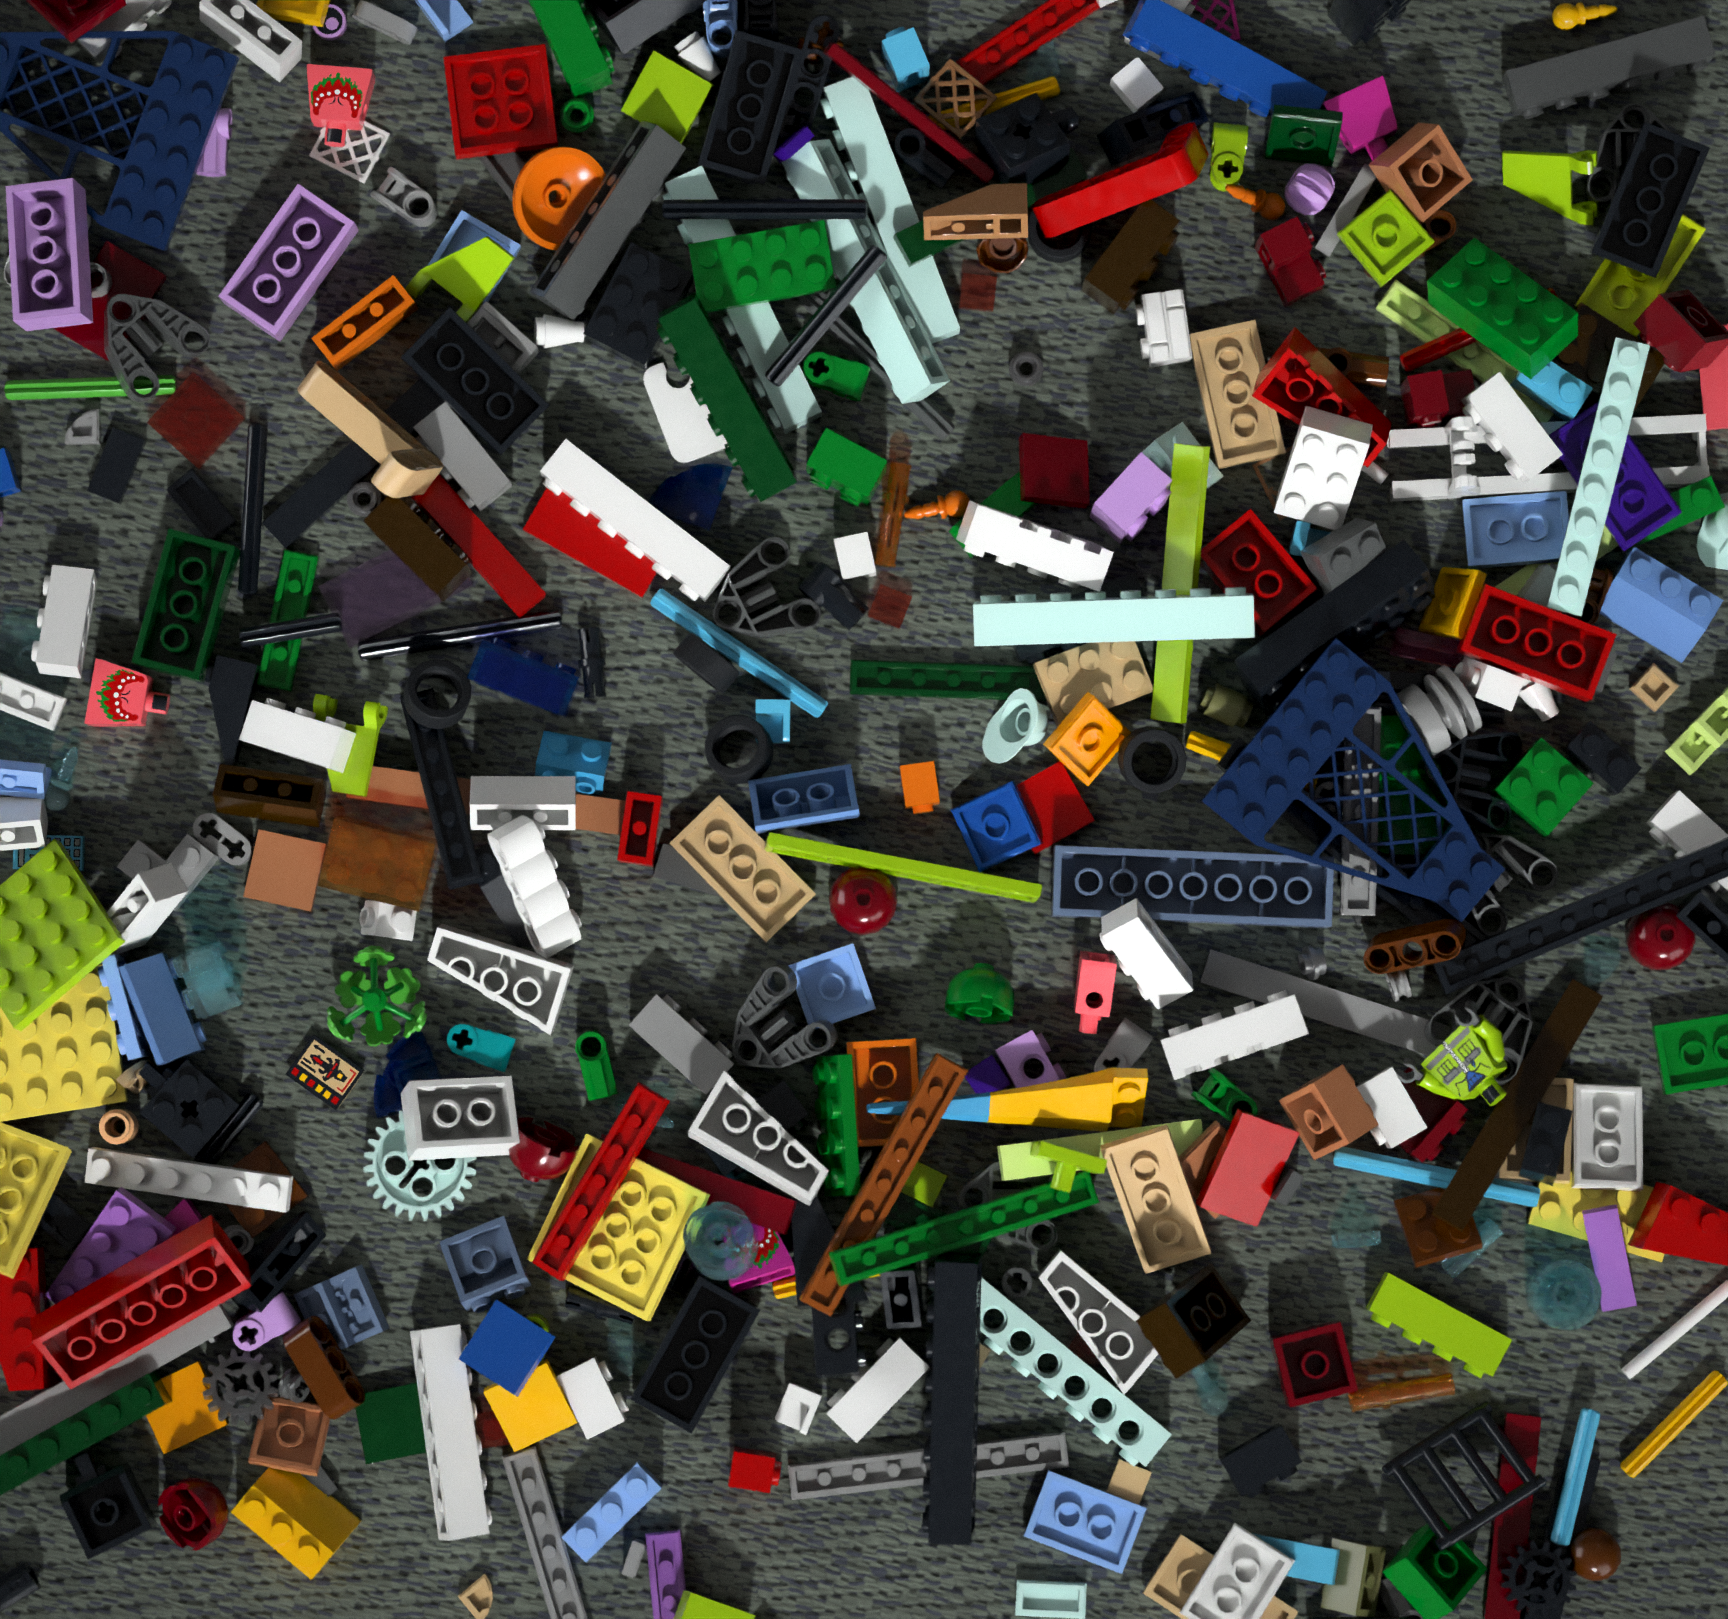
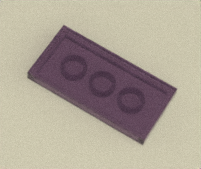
(379, 596)

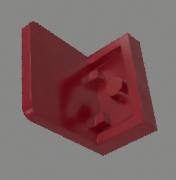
(1440, 1116)

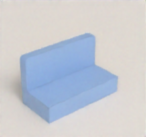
(446, 16)
(24, 779)

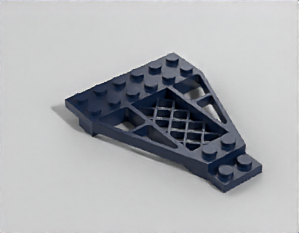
(169, 131)
(1296, 745)

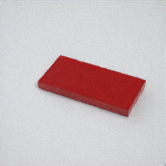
(582, 540)

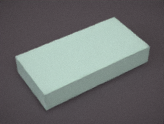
(1050, 1599)

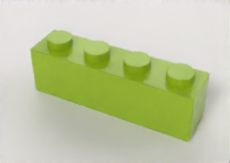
(1437, 1324)

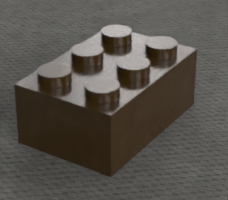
(1131, 257)
(1590, 353)
(419, 545)
(1193, 1321)

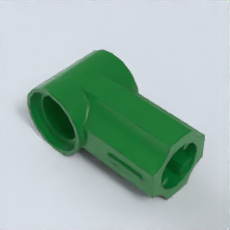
(596, 1069)

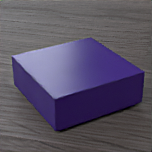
(793, 144)
(987, 1076)

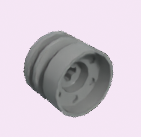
(1442, 708)

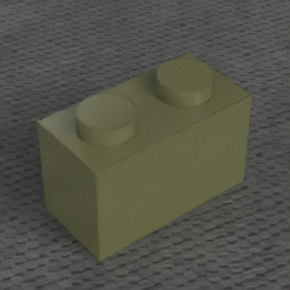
(1356, 1578)

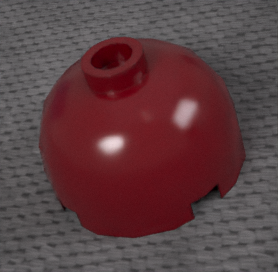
(863, 900)
(1659, 938)
(542, 1151)
(193, 1512)

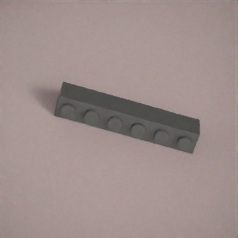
(1609, 66)
(608, 220)

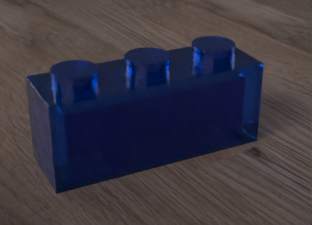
(524, 677)

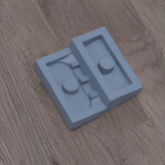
(345, 1306)

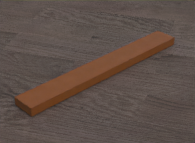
(887, 1175)

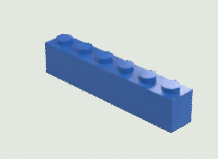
(1218, 60)

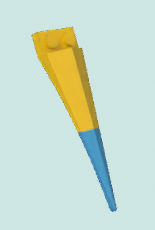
(1080, 1103)

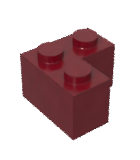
(1288, 261)
(1435, 396)

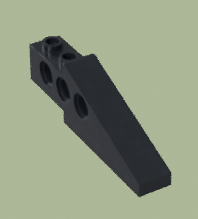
(811, 1238)

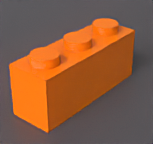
(365, 323)

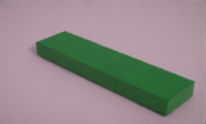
(290, 603)

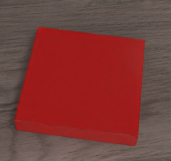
(1054, 805)

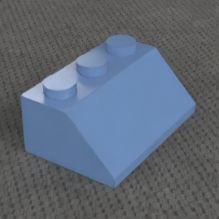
(1659, 604)
(803, 799)
(162, 1009)

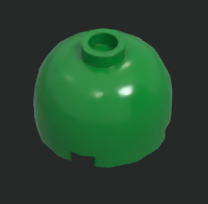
(980, 994)

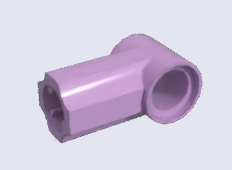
(215, 154)

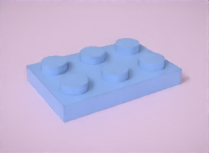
(1515, 529)
(132, 1037)
(1084, 1521)

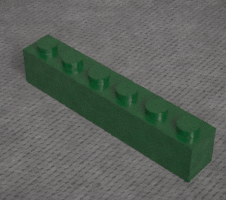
(81, 1431)

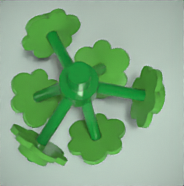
(365, 993)

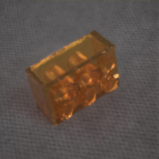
(378, 863)

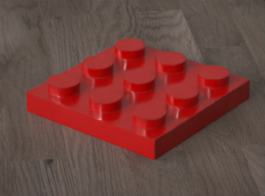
(500, 101)

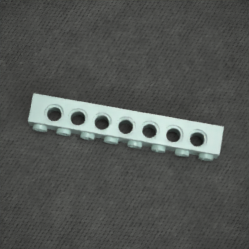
(1150, 1433)

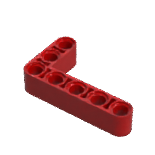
(1171, 168)

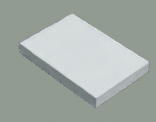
(1607, 1137)
(1238, 1579)

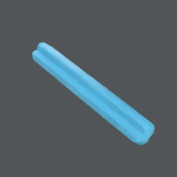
(1575, 1476)

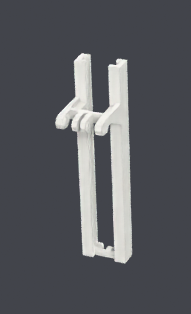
(1463, 434)

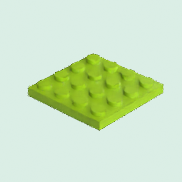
(48, 934)

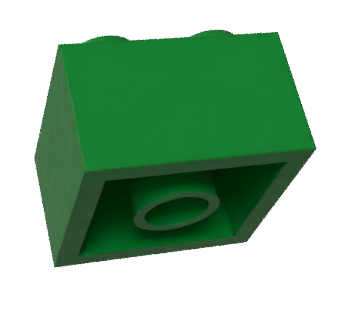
(846, 468)
(1542, 787)
(1433, 1578)

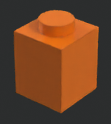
(919, 786)

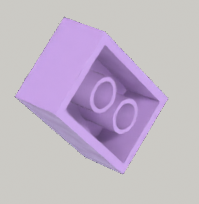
(1127, 501)

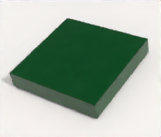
(1303, 135)
(391, 1423)

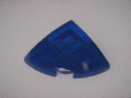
(693, 494)
(408, 1061)

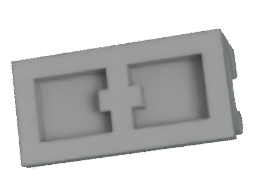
(503, 337)

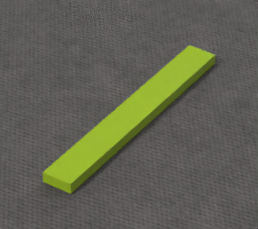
(1182, 574)
(903, 867)

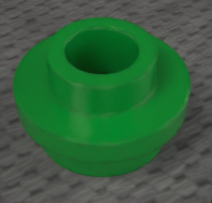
(573, 104)

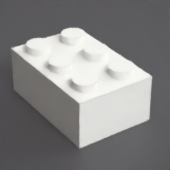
(1323, 468)
(459, 1117)

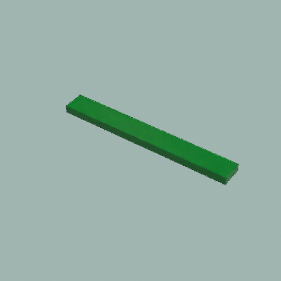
(960, 1229)

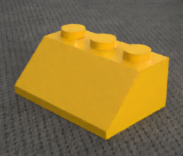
(296, 1519)

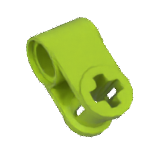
(1227, 150)

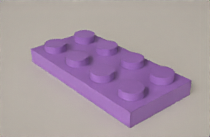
(117, 1236)

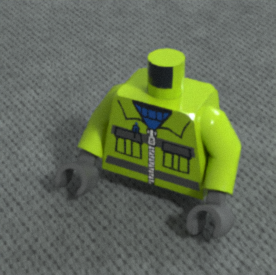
(1464, 1062)

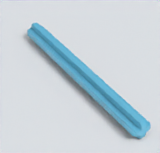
(739, 653)
(1429, 1175)

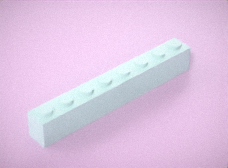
(887, 199)
(882, 302)
(755, 324)
(1598, 477)
(1114, 618)

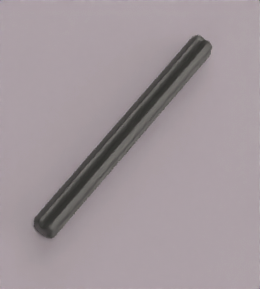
(866, 354)

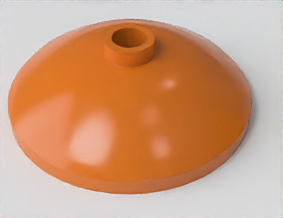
(574, 179)

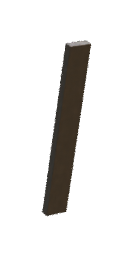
(1518, 1105)

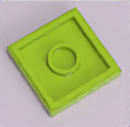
(667, 96)
(1385, 238)

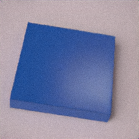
(996, 826)
(506, 1348)

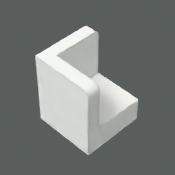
(1136, 86)
(855, 555)
(798, 1407)

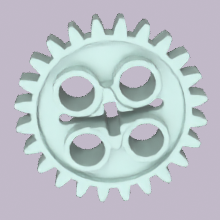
(444, 1183)

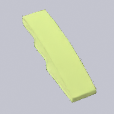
(1702, 736)

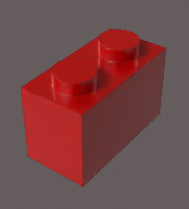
(640, 829)
(754, 1470)

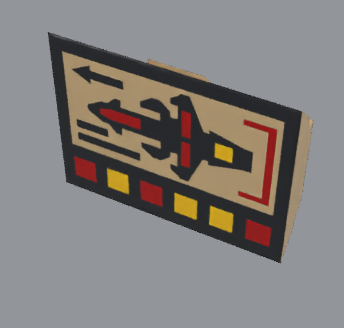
(325, 1072)

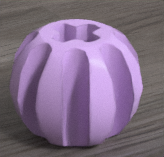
(1309, 189)

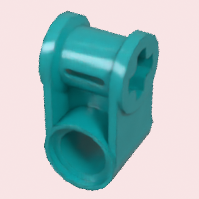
(486, 1048)

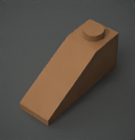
(982, 214)

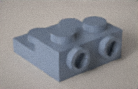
(485, 1265)

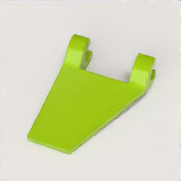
(1549, 180)
(466, 274)
(359, 765)

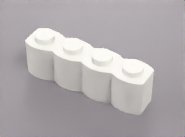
(534, 885)

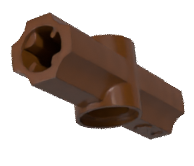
(1361, 367)

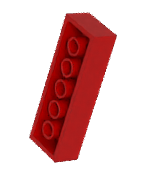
(140, 1302)

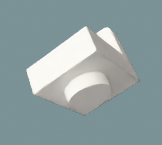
(387, 920)

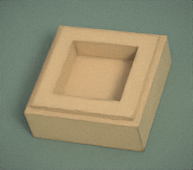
(1653, 687)
(1128, 1481)

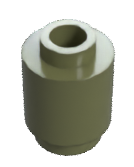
(1226, 705)

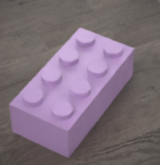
(49, 254)
(288, 262)

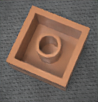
(1421, 170)
(1328, 1112)

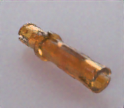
(898, 474)
(1407, 1391)

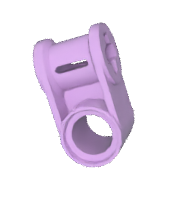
(271, 1322)

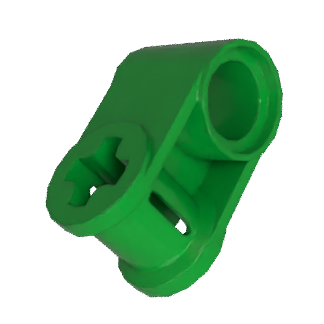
(842, 378)
(1223, 1097)

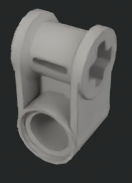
(401, 195)
(1124, 1046)

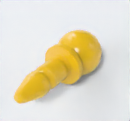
(1567, 15)

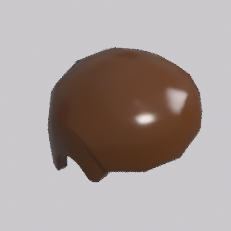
(1002, 254)
(1594, 1554)

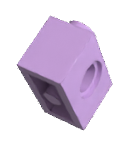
(1018, 1051)

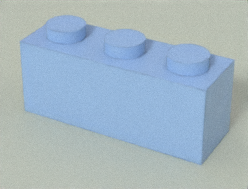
(612, 1511)

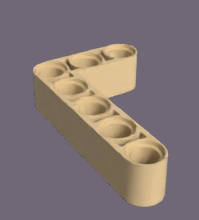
(405, 463)

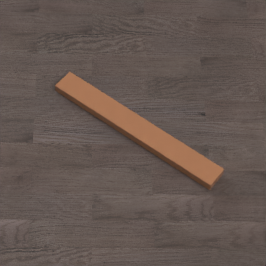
(406, 789)

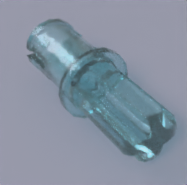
(1488, 1233)

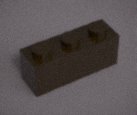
(269, 795)

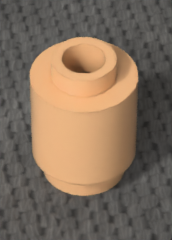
(108, 1126)

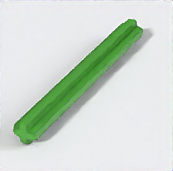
(83, 387)

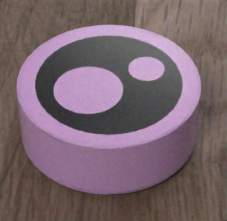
(334, 24)

